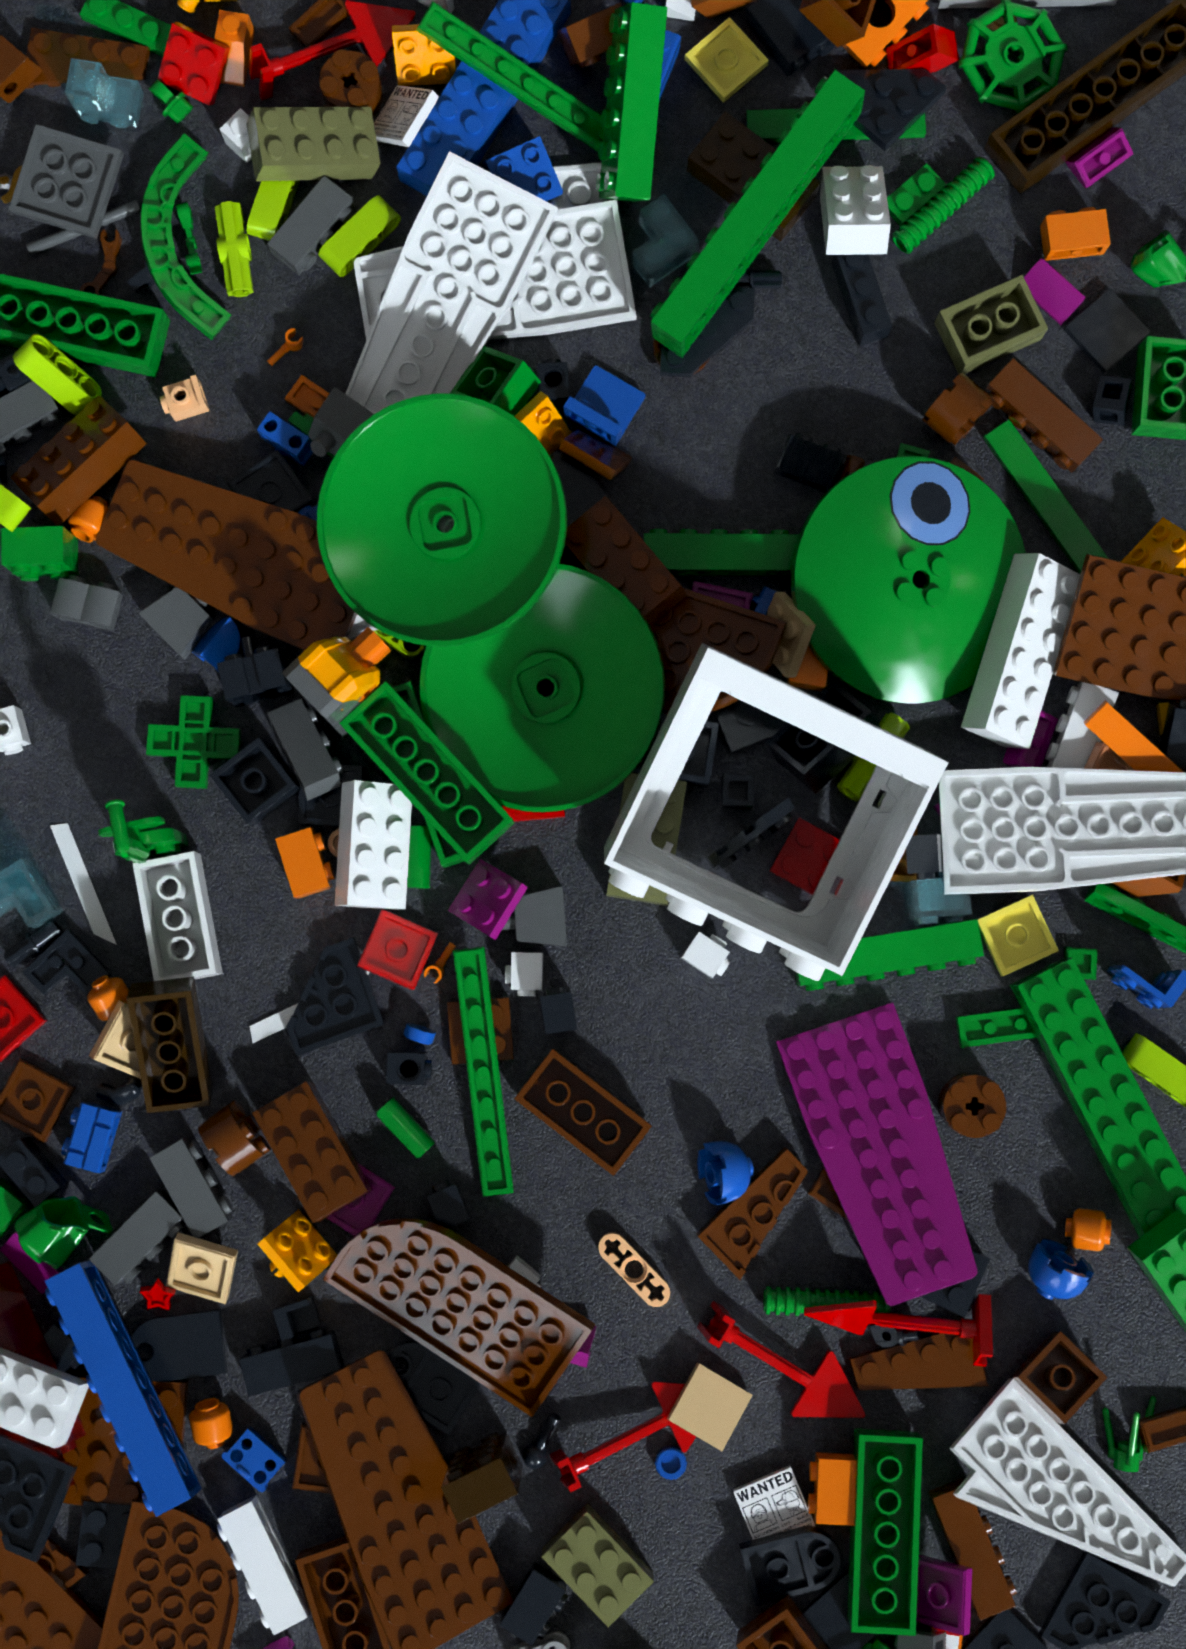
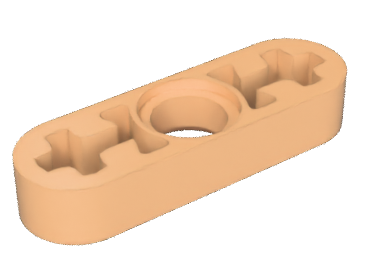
(656, 1280)

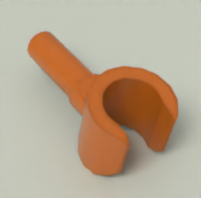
(287, 346)
(440, 963)

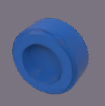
(419, 1033)
(670, 1462)

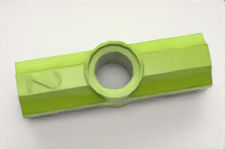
(234, 249)
(861, 770)

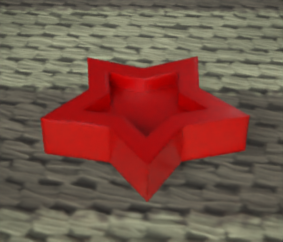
(158, 1295)

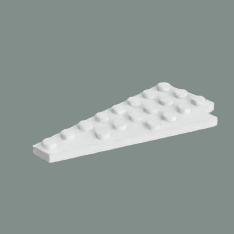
(1044, 1480)

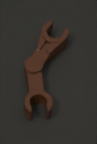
(109, 267)

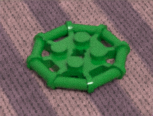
(995, 52)

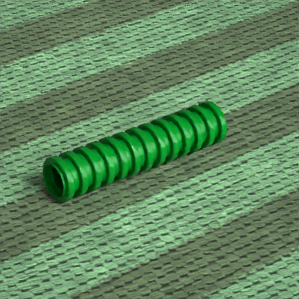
(943, 205)
(795, 1301)

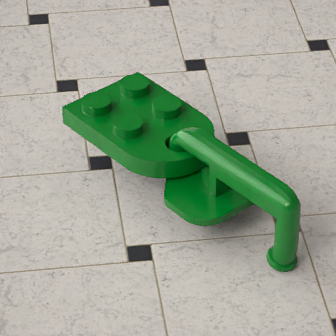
(135, 841)

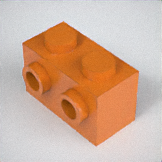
(1075, 234)
(305, 862)
(833, 1488)

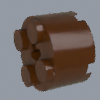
(351, 81)
(957, 409)
(985, 1117)
(233, 1138)

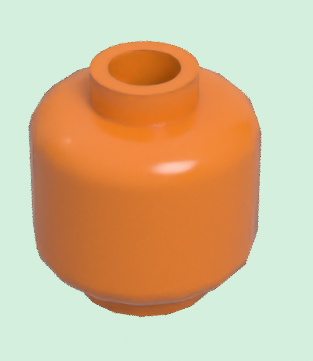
(88, 519)
(106, 994)
(1088, 1229)
(211, 1423)

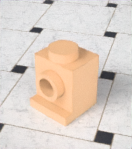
(192, 405)

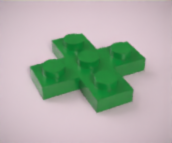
(193, 742)

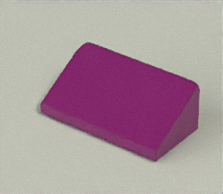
(1100, 157)
(1053, 291)
(1035, 755)
(33, 1271)

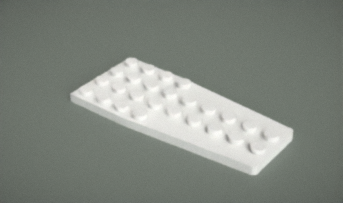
(449, 284)
(572, 284)
(1059, 827)

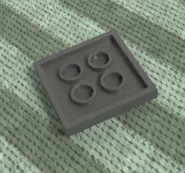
(66, 181)

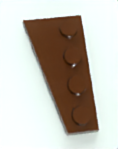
(54, 51)

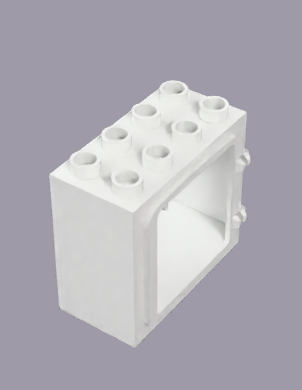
(864, 857)

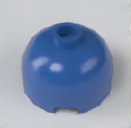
(725, 1171)
(1056, 1272)

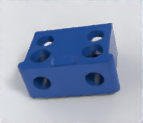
(285, 438)
(252, 1460)

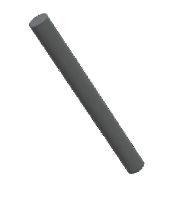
(65, 235)

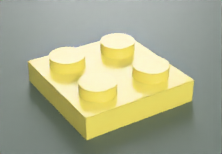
(726, 59)
(1017, 935)

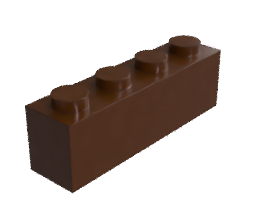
(1042, 416)
(972, 1548)

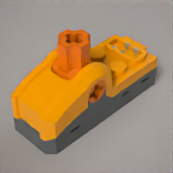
(338, 674)

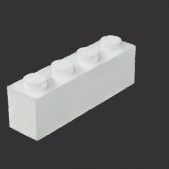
(1075, 738)
(264, 1565)

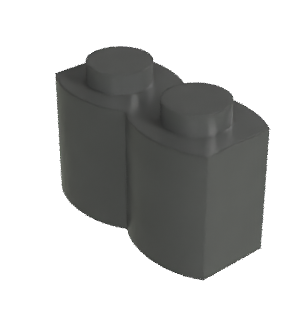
(86, 603)

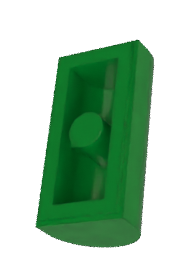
(419, 858)
(405, 1128)

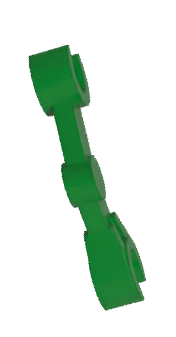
(186, 219)

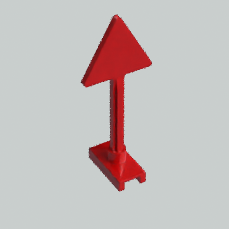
(372, 29)
(857, 1315)
(825, 1392)
(667, 1395)

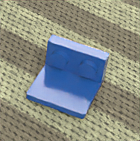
(528, 169)
(604, 405)
(1162, 992)

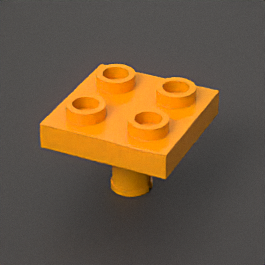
(419, 58)
(544, 422)
(1161, 549)
(297, 1251)

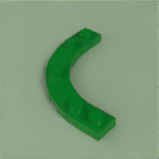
(158, 241)

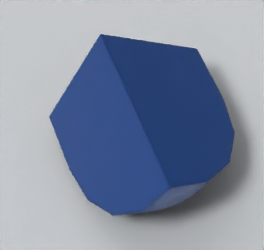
(218, 642)

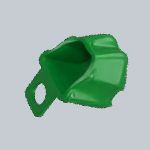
(1160, 261)
(56, 1228)

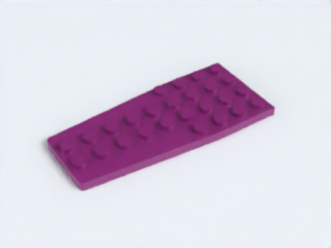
(881, 1150)

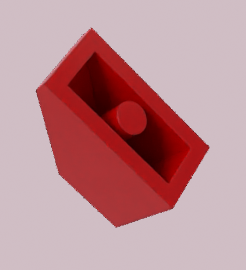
(926, 49)

